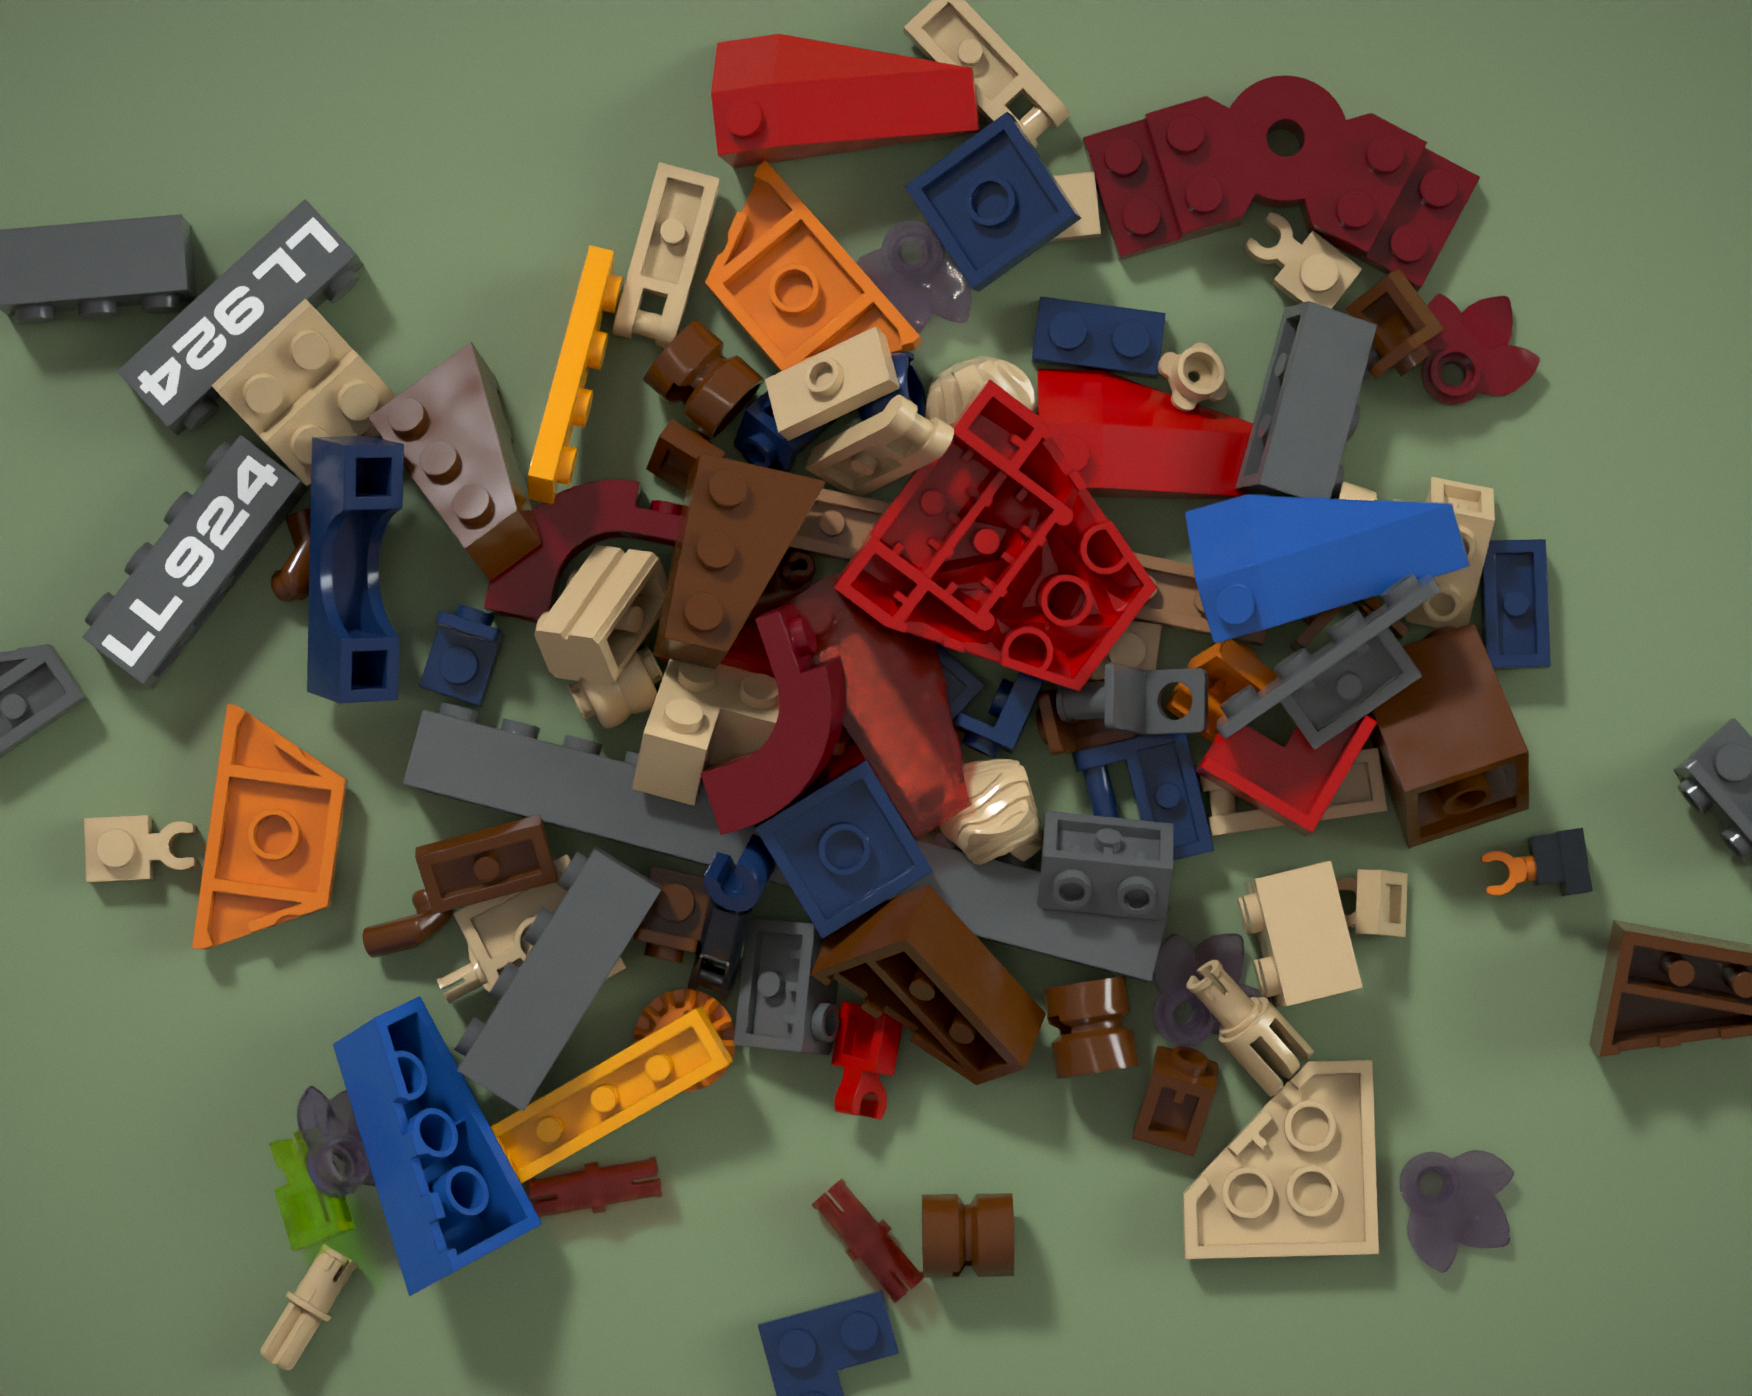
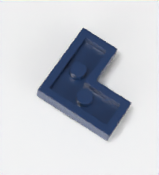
(816, 1343)

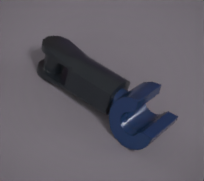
(732, 897)

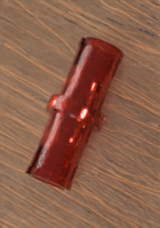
(596, 1187)
(868, 1240)

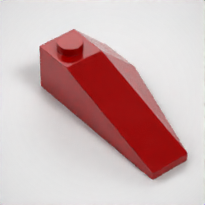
(818, 98)
(1136, 442)

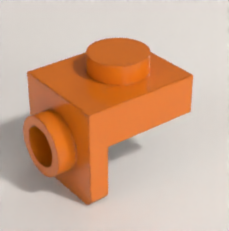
(1229, 670)

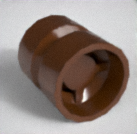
(703, 379)
(1091, 1027)
(968, 1235)

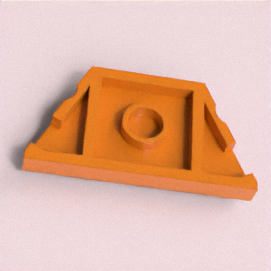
(795, 282)
(267, 835)

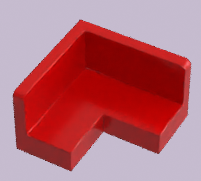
(1286, 781)

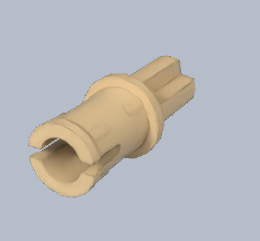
(307, 1307)

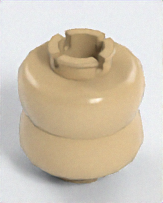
(629, 695)

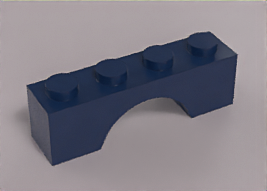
(349, 635)

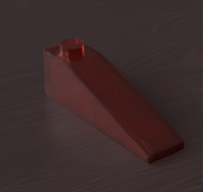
(892, 706)

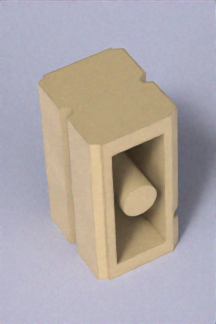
(602, 615)

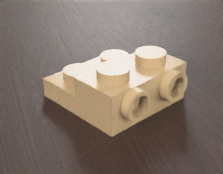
(303, 386)

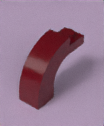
(566, 528)
(804, 737)

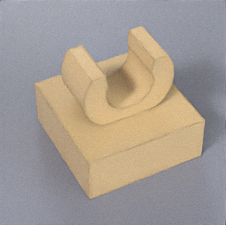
(1379, 902)

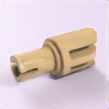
(1250, 1028)

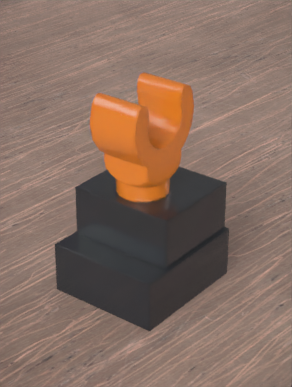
(1551, 860)

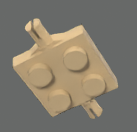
(496, 935)

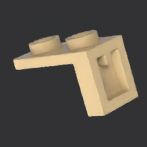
(1458, 589)

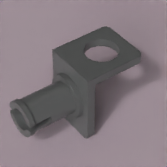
(1132, 700)

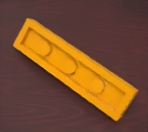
(568, 399)
(611, 1094)

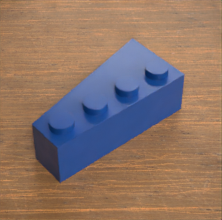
(429, 1147)

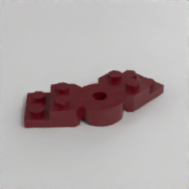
(1204, 163)

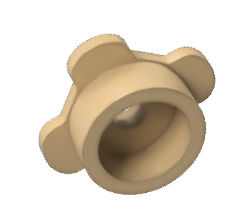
(1205, 365)

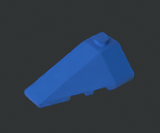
(1294, 557)

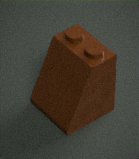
(1451, 741)

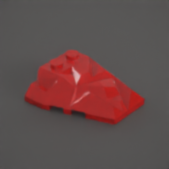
(1001, 552)

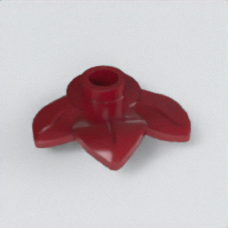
(1479, 347)

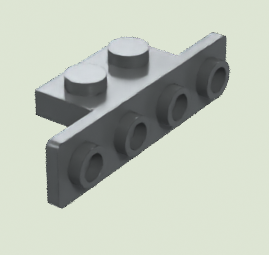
(1344, 677)

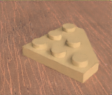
(1294, 1175)

